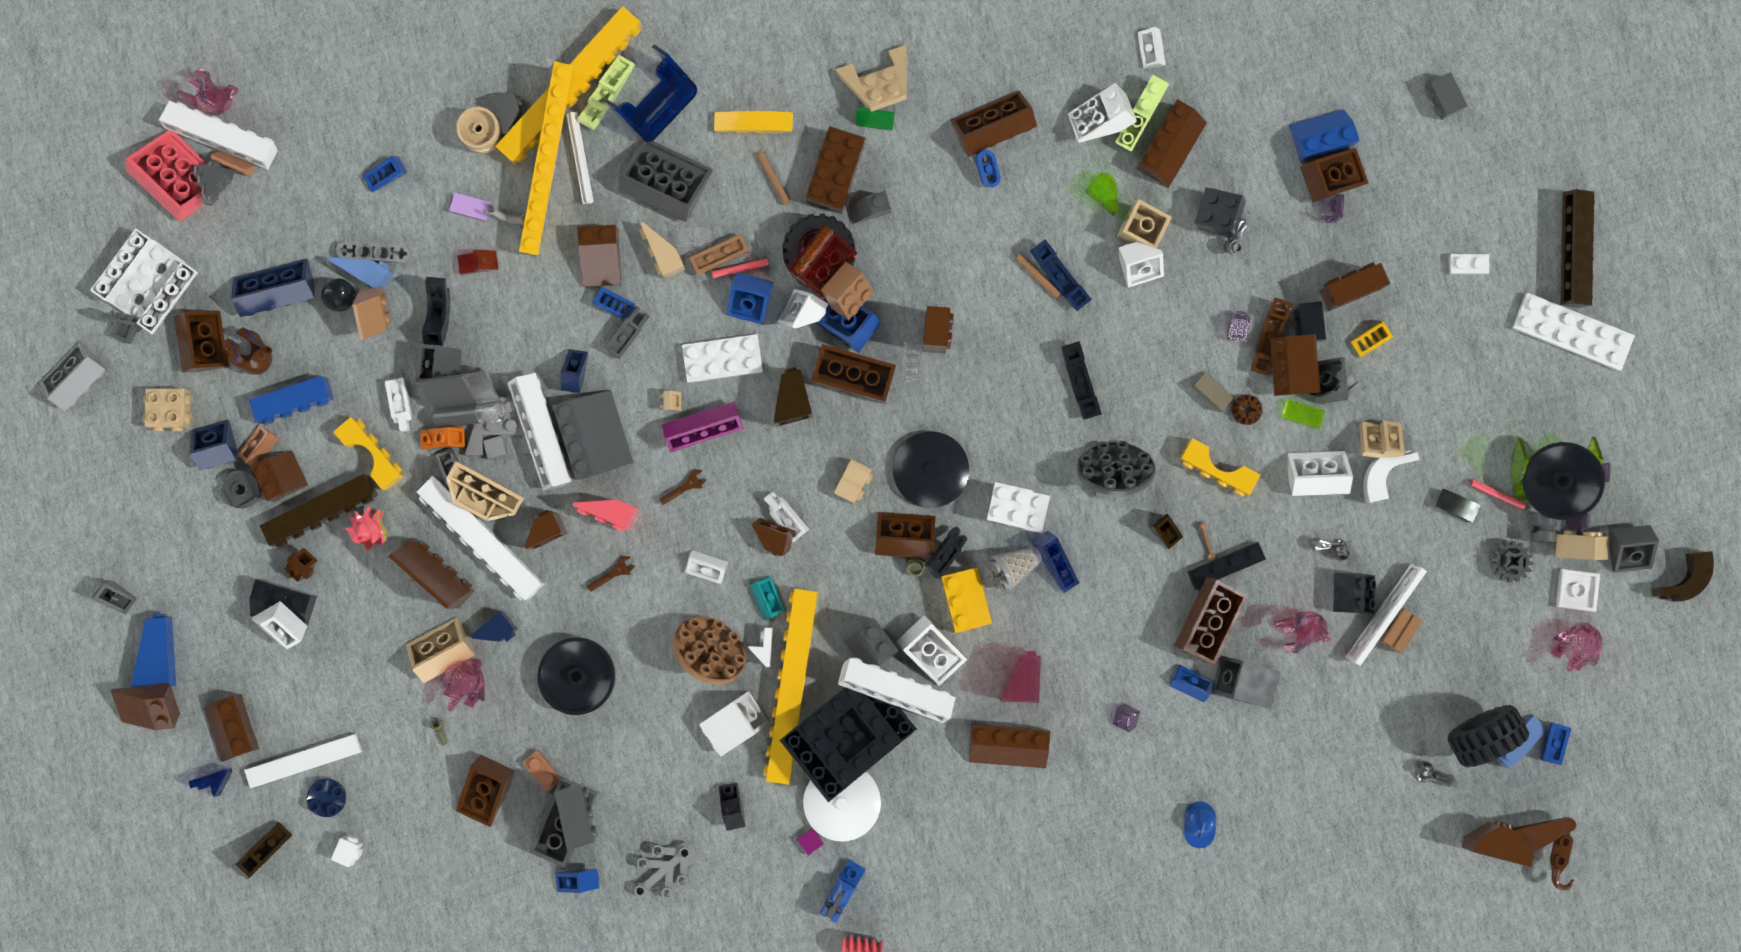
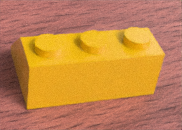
(966, 600)

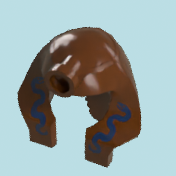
(259, 358)

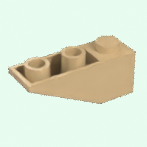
(666, 255)

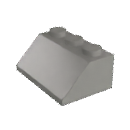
(72, 377)

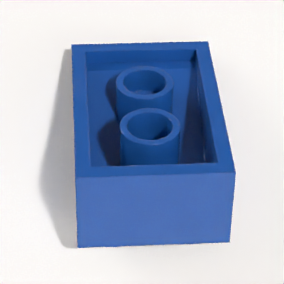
(850, 332)

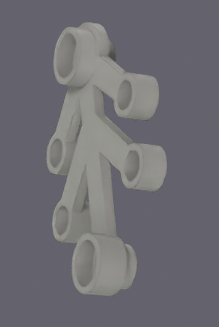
(666, 867)

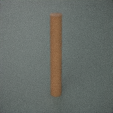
(773, 178)
(1038, 276)

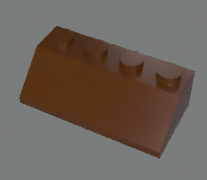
(994, 123)
(1172, 143)
(1009, 745)

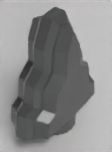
(212, 180)

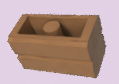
(1400, 630)

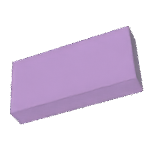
(469, 206)

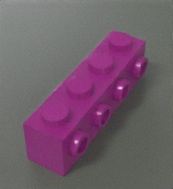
(702, 426)

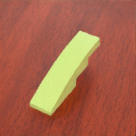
(608, 87)

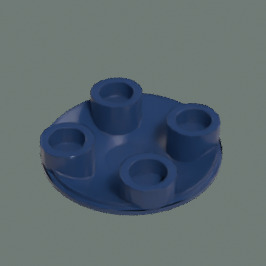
(326, 798)

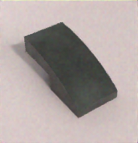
(1457, 505)

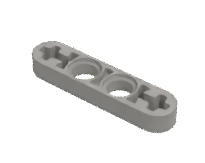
(373, 252)

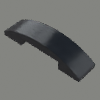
(1080, 380)

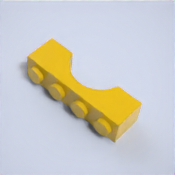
(1197, 456)
(384, 472)

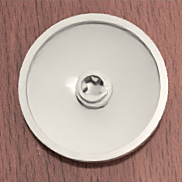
(848, 814)

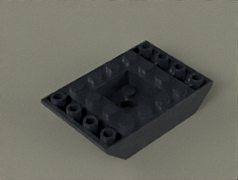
(835, 764)

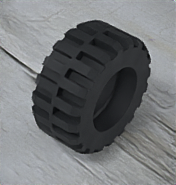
(809, 227)
(1488, 736)

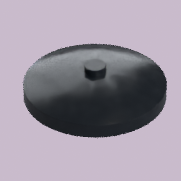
(930, 469)
(1563, 481)
(576, 676)

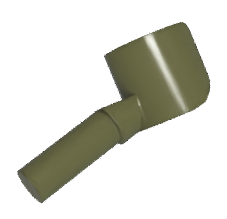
(439, 730)

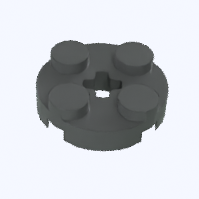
(230, 487)

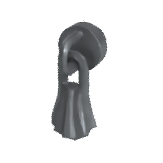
(1234, 246)
(1340, 552)
(1425, 769)

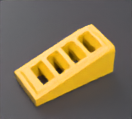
(1388, 335)

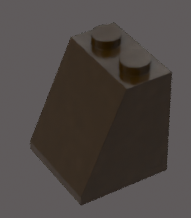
(792, 399)

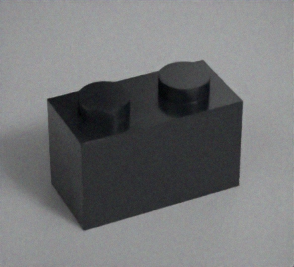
(1310, 320)

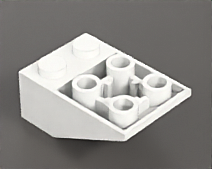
(1102, 114)

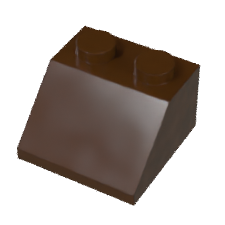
(279, 476)
(545, 529)

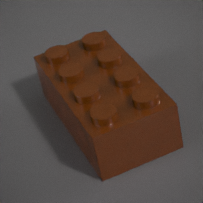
(835, 170)
(853, 373)
(1210, 620)

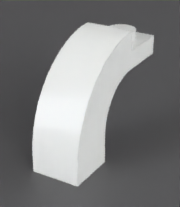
(1375, 477)

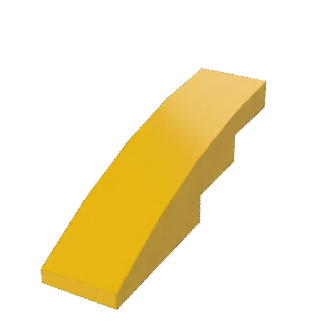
(753, 121)

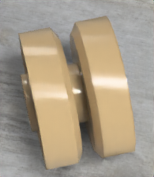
(468, 130)

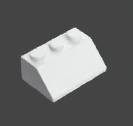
(1319, 473)

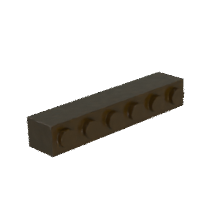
(1577, 248)
(318, 510)

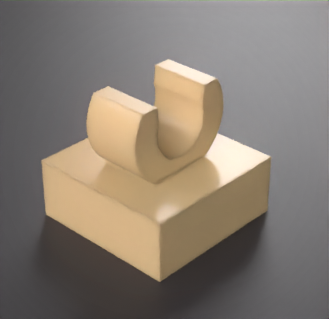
(672, 401)

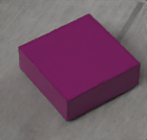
(810, 841)

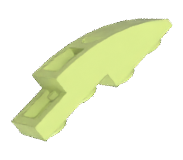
(1143, 111)

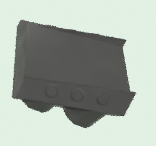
(1332, 381)

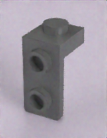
(125, 327)

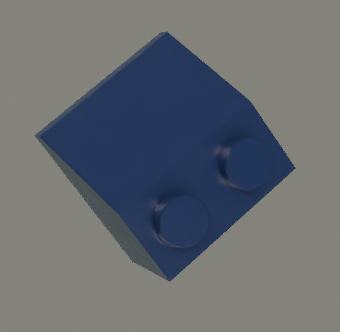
(213, 445)

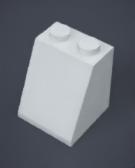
(734, 724)

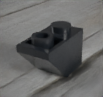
(731, 806)

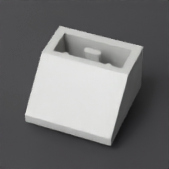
(281, 625)

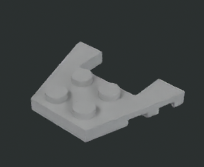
(509, 426)

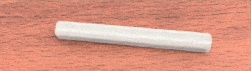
(579, 157)

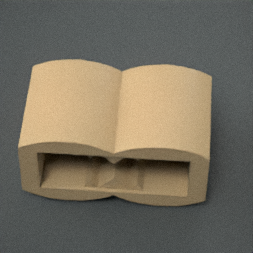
(853, 481)

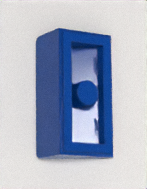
(1192, 683)

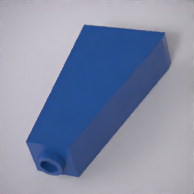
(156, 654)

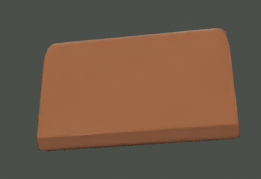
(233, 163)
(258, 446)

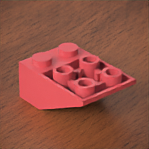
(615, 511)

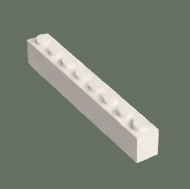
(481, 539)

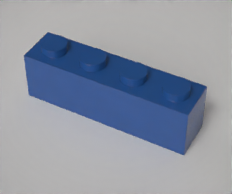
(291, 399)

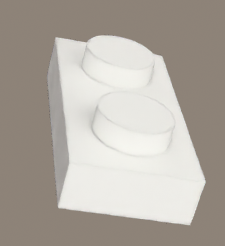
(1469, 264)

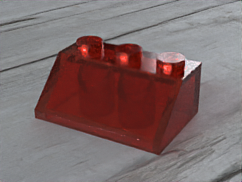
(821, 259)

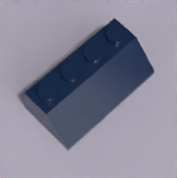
(272, 288)

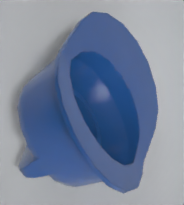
(1200, 824)

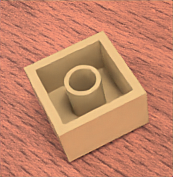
(1144, 225)

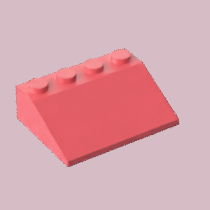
(167, 173)

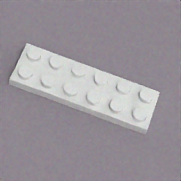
(1573, 332)

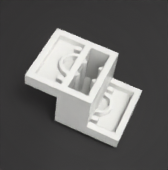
(1018, 507)

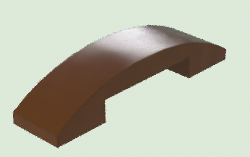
(1272, 328)

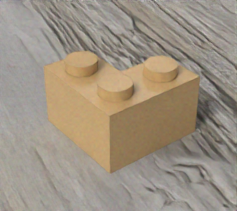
(1586, 546)

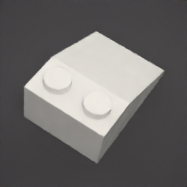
(931, 650)

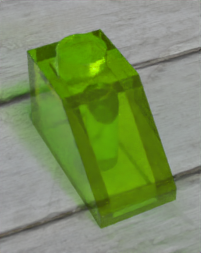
(1104, 192)

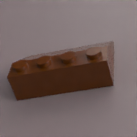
(432, 574)

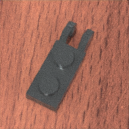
(625, 334)

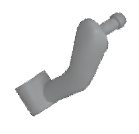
(504, 217)

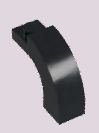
(438, 311)

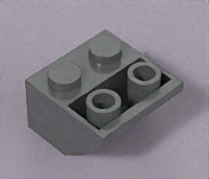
(437, 362)

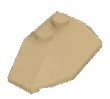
(481, 493)

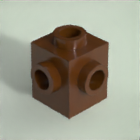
(300, 565)

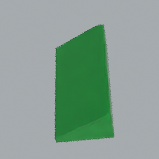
(876, 119)

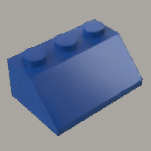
(1324, 135)

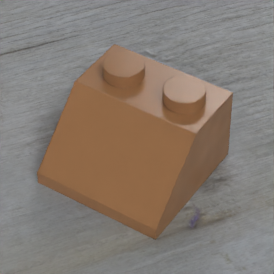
(371, 312)

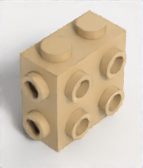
(167, 409)

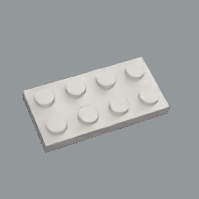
(722, 358)

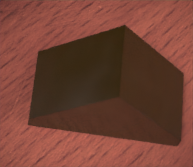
(1166, 531)

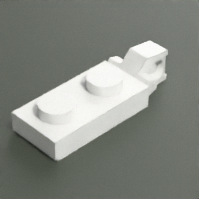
(399, 402)
(785, 515)

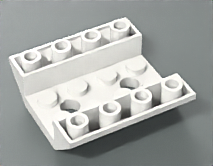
(136, 273)

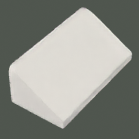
(1151, 48)
(706, 567)

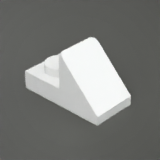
(764, 653)

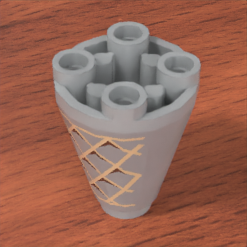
(1012, 567)

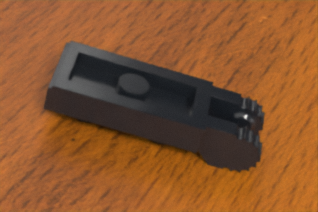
(946, 553)

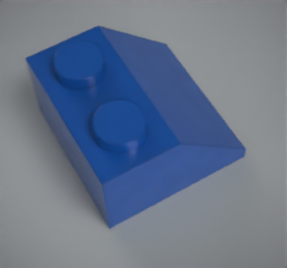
(749, 298)

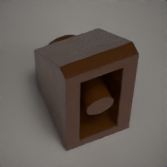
(773, 536)

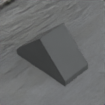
(114, 596)

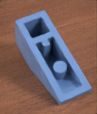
(365, 270)
(1536, 730)

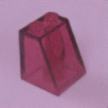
(1023, 679)

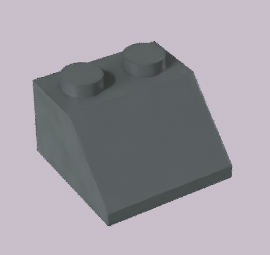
(1633, 548)

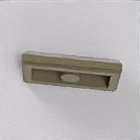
(1212, 392)

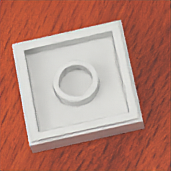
(1577, 590)

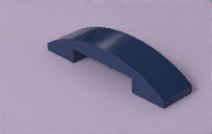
(1059, 275)

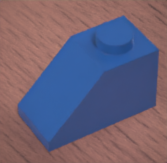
(577, 880)

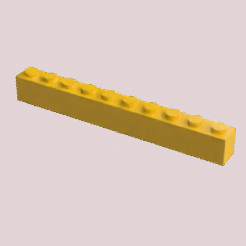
(586, 68)
(546, 158)
(792, 683)

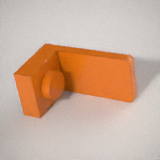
(442, 438)

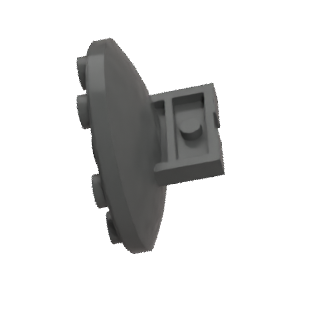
(1116, 469)

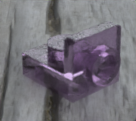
(1336, 206)
(1239, 326)

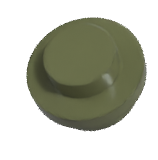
(915, 567)

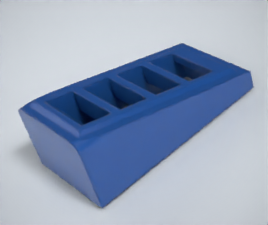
(393, 160)
(596, 301)

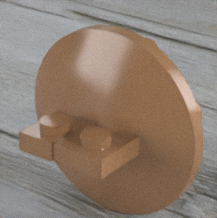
(709, 650)

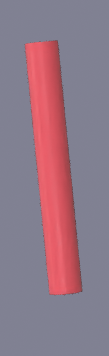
(740, 268)
(1498, 494)

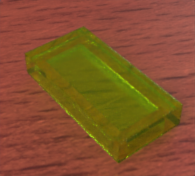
(1303, 414)

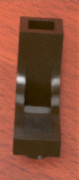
(1698, 575)

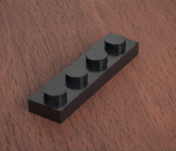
(1227, 564)

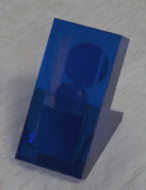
(216, 781)

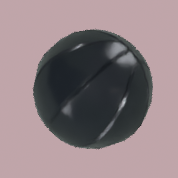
(338, 295)

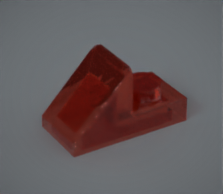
(478, 262)

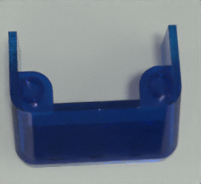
(661, 104)

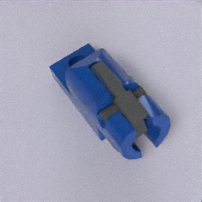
(842, 890)

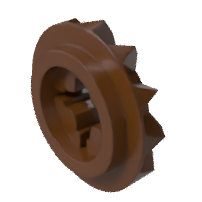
(1240, 414)

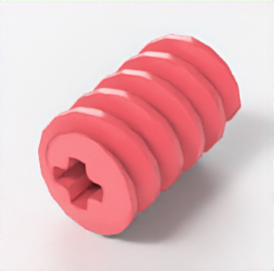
(858, 946)

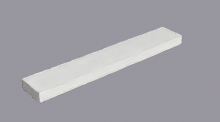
(1385, 614)
(303, 761)

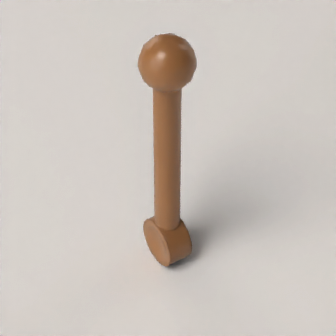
(1211, 556)

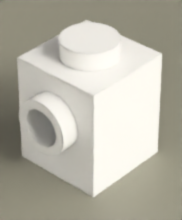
(347, 850)

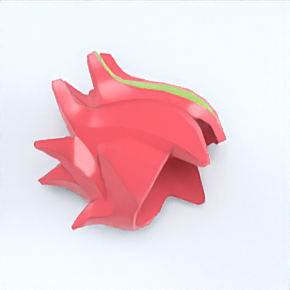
(368, 528)

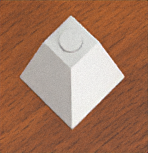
(1140, 263)
(802, 309)

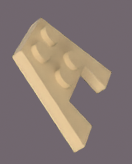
(880, 87)

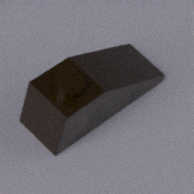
(262, 851)

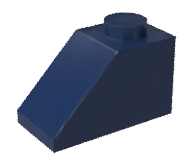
(574, 371)
(496, 629)

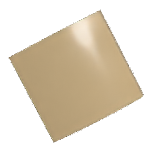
(1381, 440)

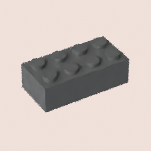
(550, 839)

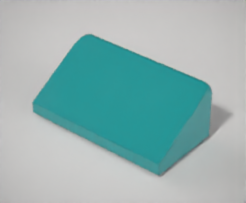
(767, 598)

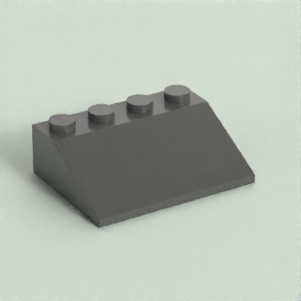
(664, 179)
(593, 434)

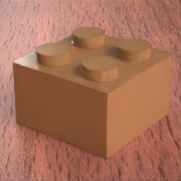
(847, 291)

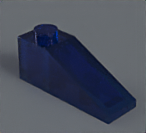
(1056, 560)

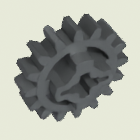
(1517, 566)

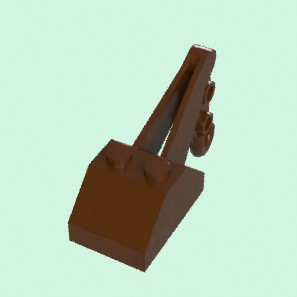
(1520, 843)

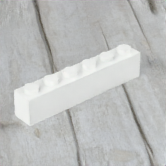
(218, 135)
(539, 431)
(896, 690)

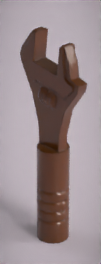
(691, 482)
(619, 569)

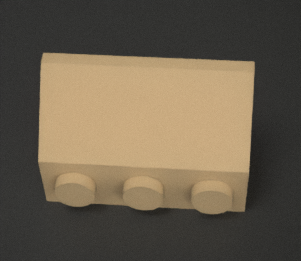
(439, 650)

